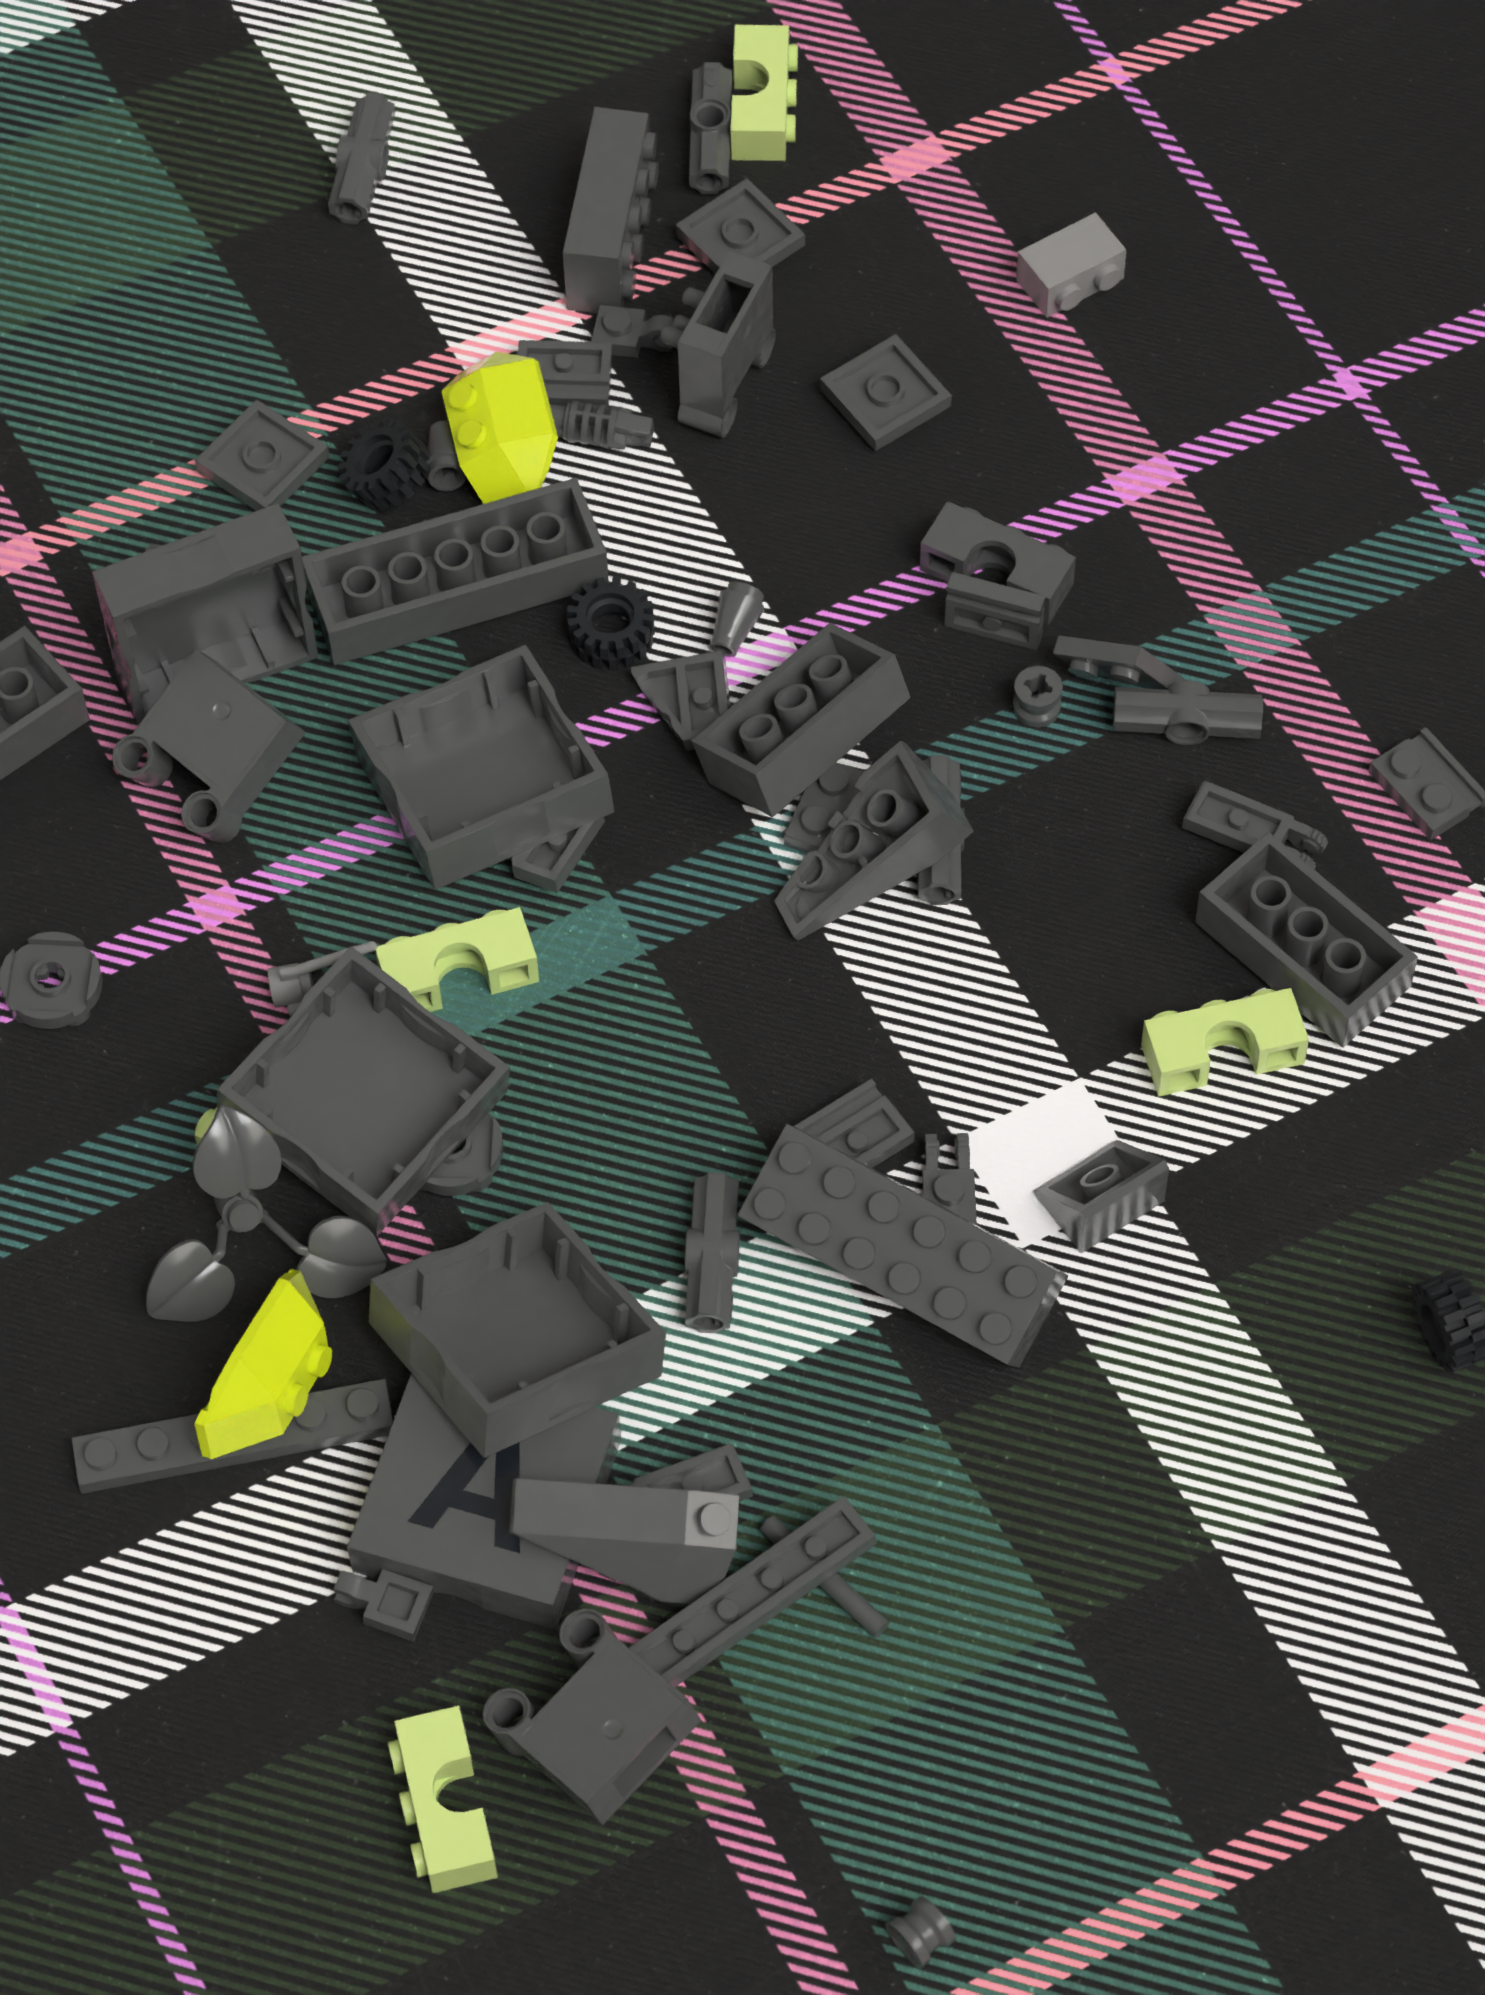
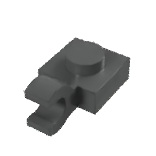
(630, 330)
(391, 1604)

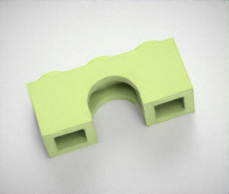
(761, 119)
(492, 945)
(1261, 1025)
(453, 1844)

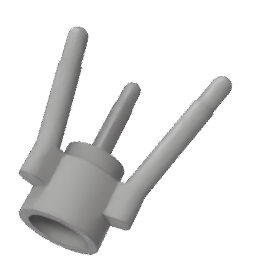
(293, 981)

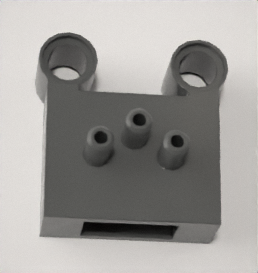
(722, 341)
(217, 733)
(602, 1726)

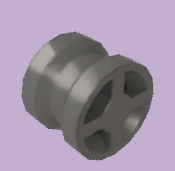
(1046, 705)
(920, 1931)

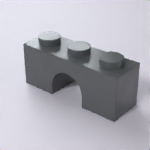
(968, 542)

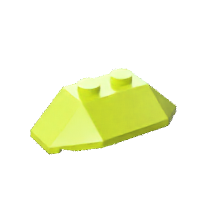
(501, 425)
(267, 1372)

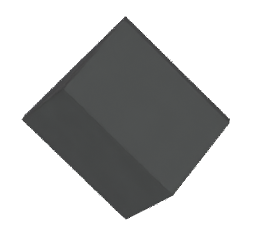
(1105, 1193)

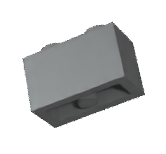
(1071, 265)

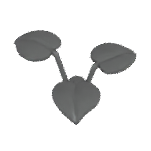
(229, 1165)

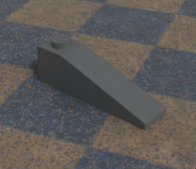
(886, 834)
(649, 1538)

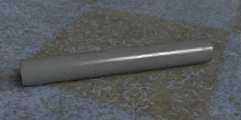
(836, 1587)

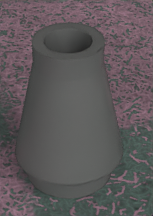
(444, 468)
(736, 615)

